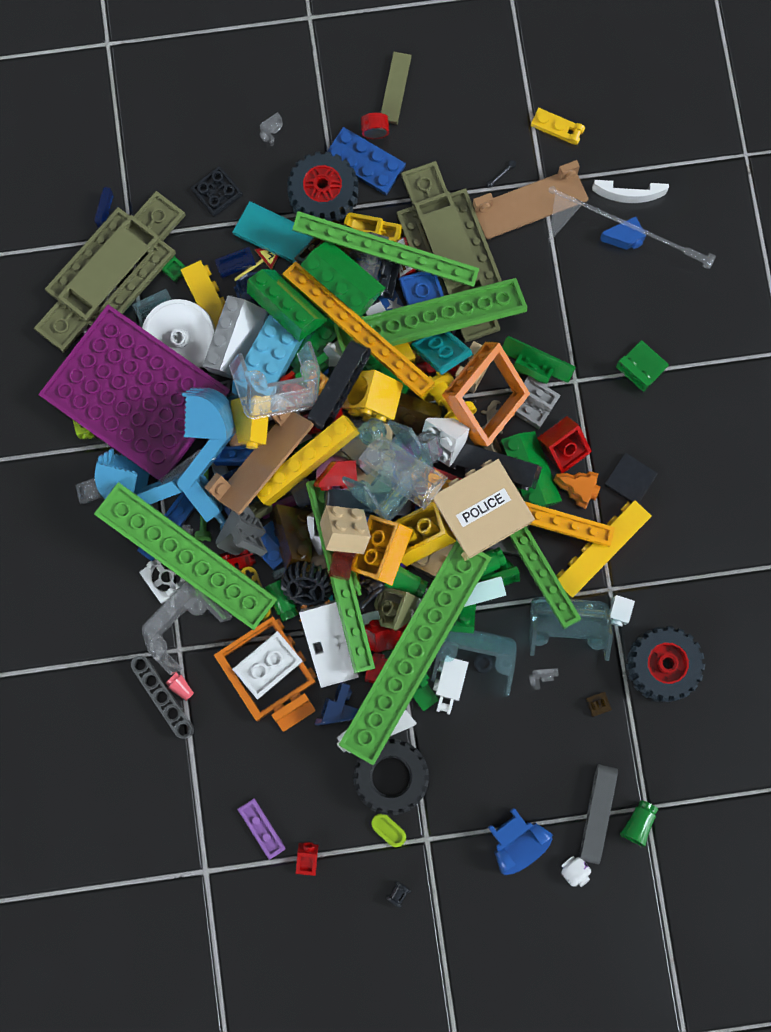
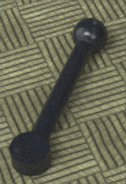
(512, 164)

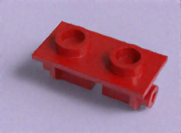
(243, 559)

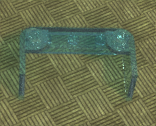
(378, 495)
(593, 626)
(481, 642)

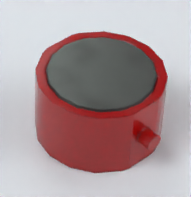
(375, 125)

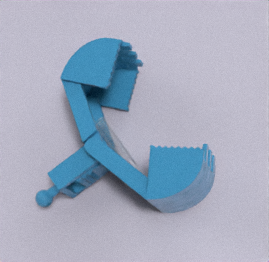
(207, 417)

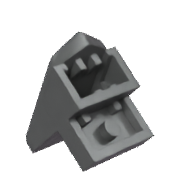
(242, 533)

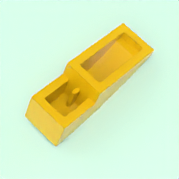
(375, 225)

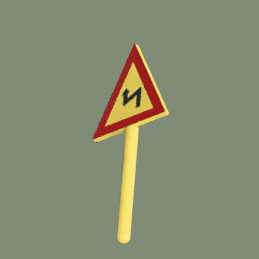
(266, 256)

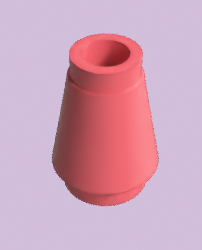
(179, 686)

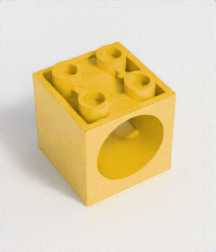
(374, 396)

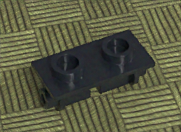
(388, 278)

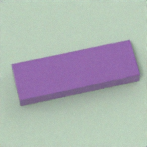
(261, 829)

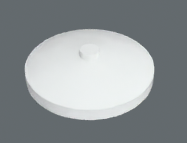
(182, 328)

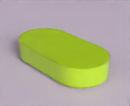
(388, 830)

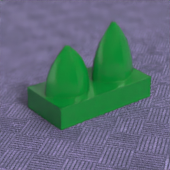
(508, 573)

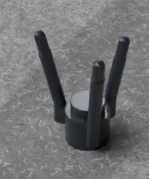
(372, 588)

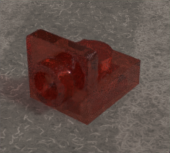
(341, 565)

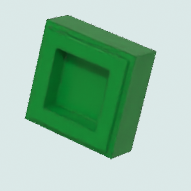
(173, 269)

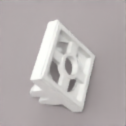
(147, 572)

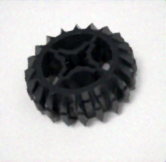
(306, 584)

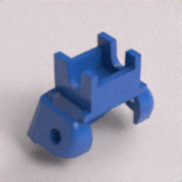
(519, 843)

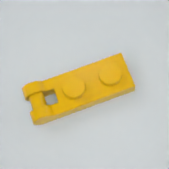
(557, 126)

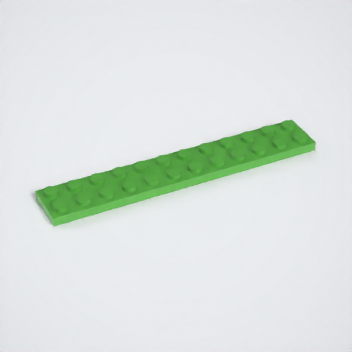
(413, 654)

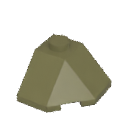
(395, 607)

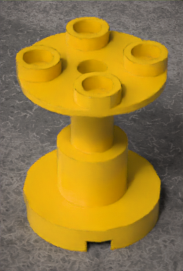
(441, 384)

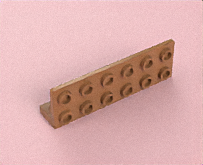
(527, 203)
(261, 463)

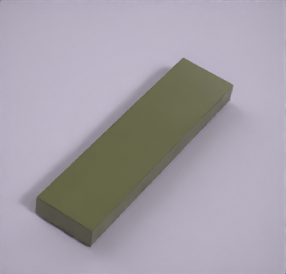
(396, 86)

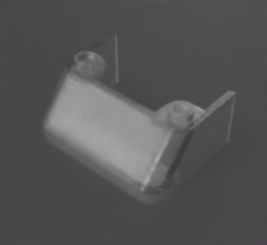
(279, 397)
(183, 599)

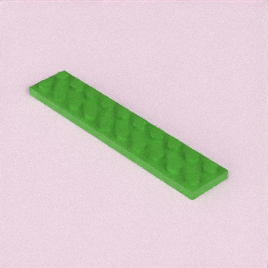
(444, 313)
(185, 555)

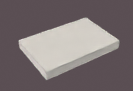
(267, 665)

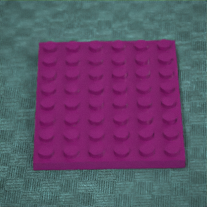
(129, 391)

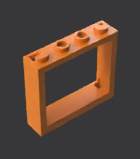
(466, 378)
(221, 658)

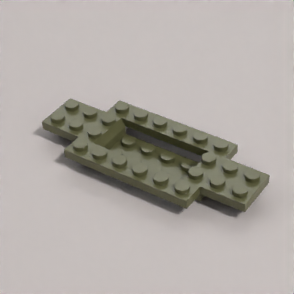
(451, 232)
(104, 263)

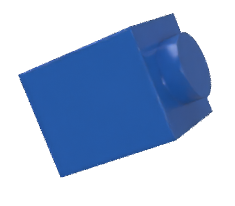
(624, 236)

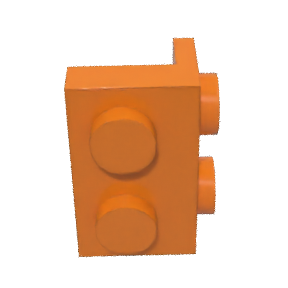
(294, 712)

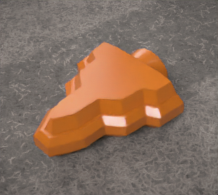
(579, 486)

